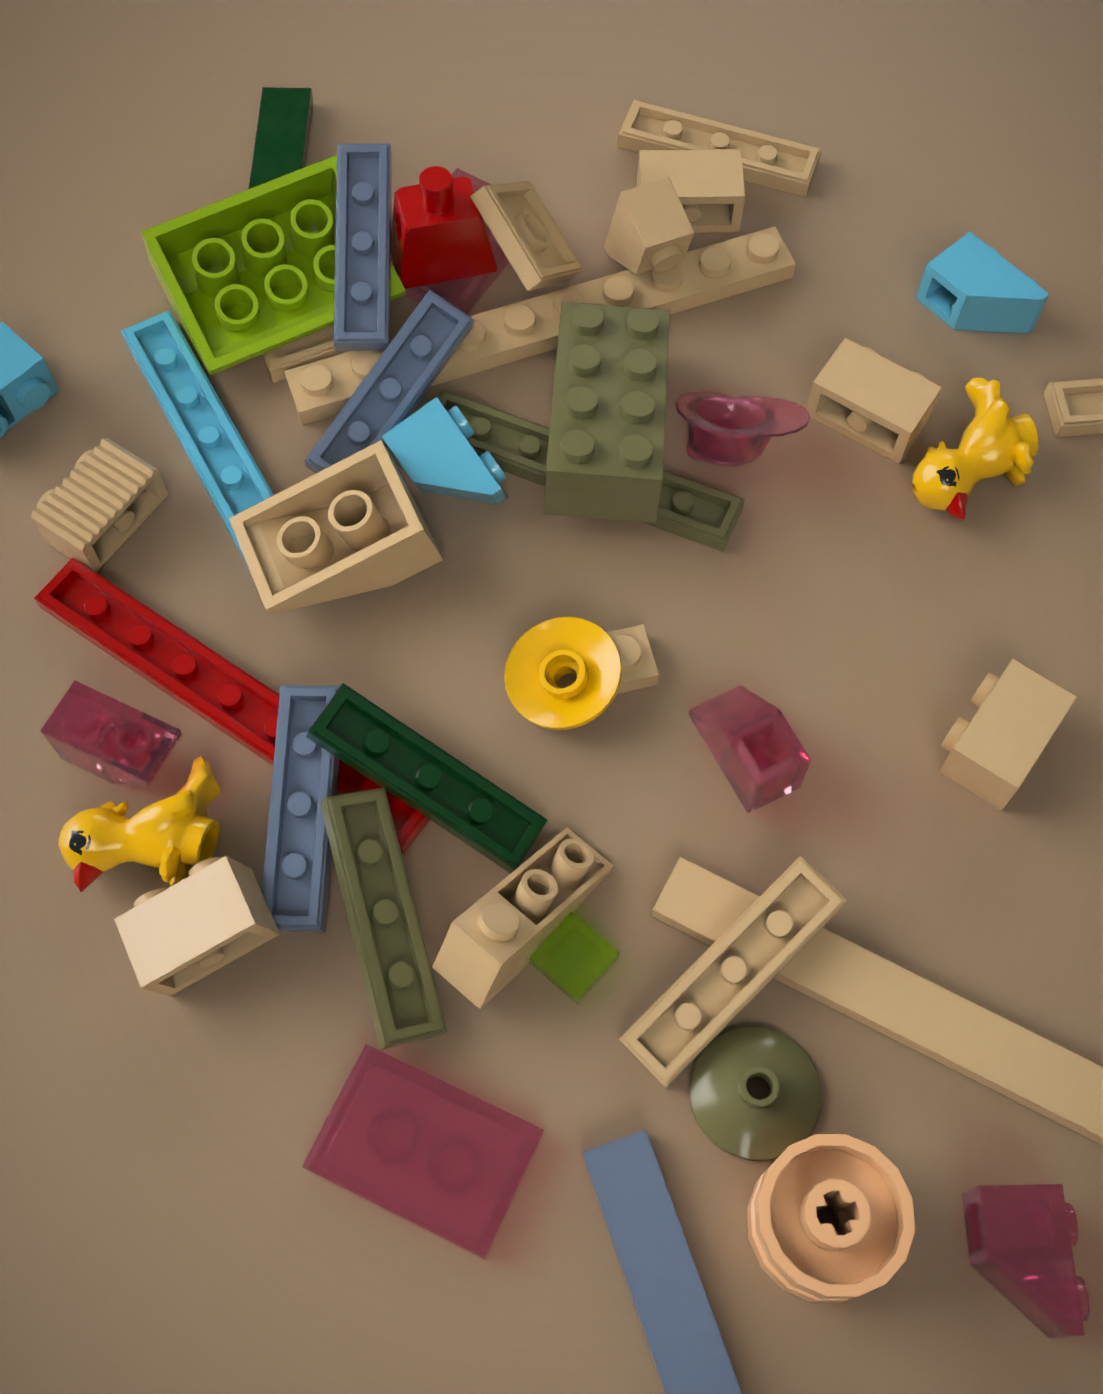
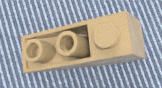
(512, 920)

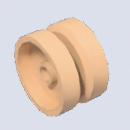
(870, 1213)

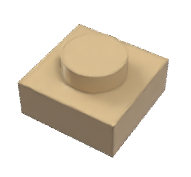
(636, 658)

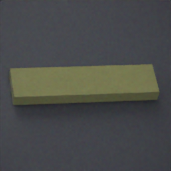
(382, 918)

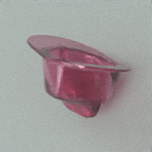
(736, 428)

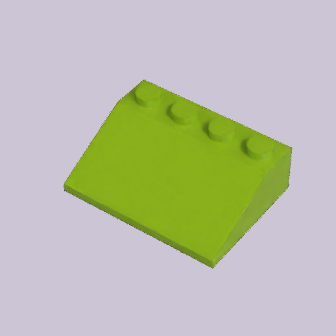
(254, 266)

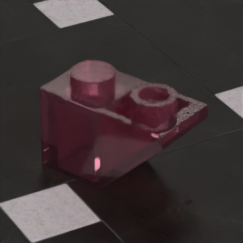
(109, 737)
(752, 746)
(1023, 1248)

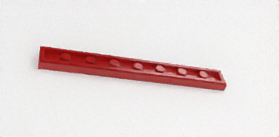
(188, 672)

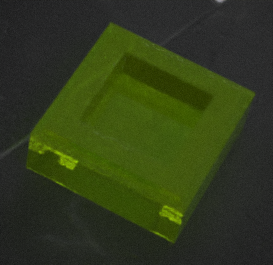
(574, 957)

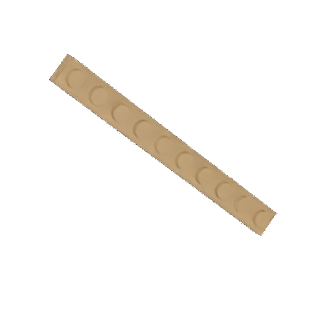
(533, 324)

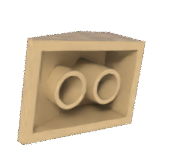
(336, 534)

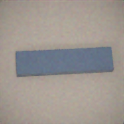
(363, 247)
(395, 381)
(297, 840)
(659, 1268)

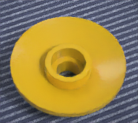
(552, 651)

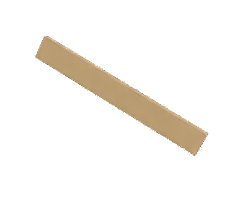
(905, 1007)

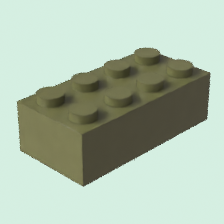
(608, 413)

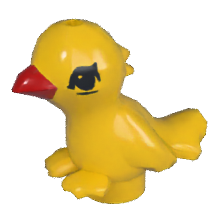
(988, 448)
(162, 835)

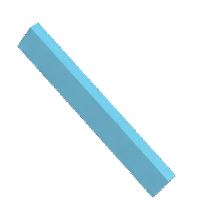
(197, 417)

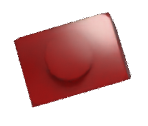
(438, 231)

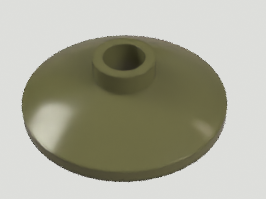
(735, 1119)

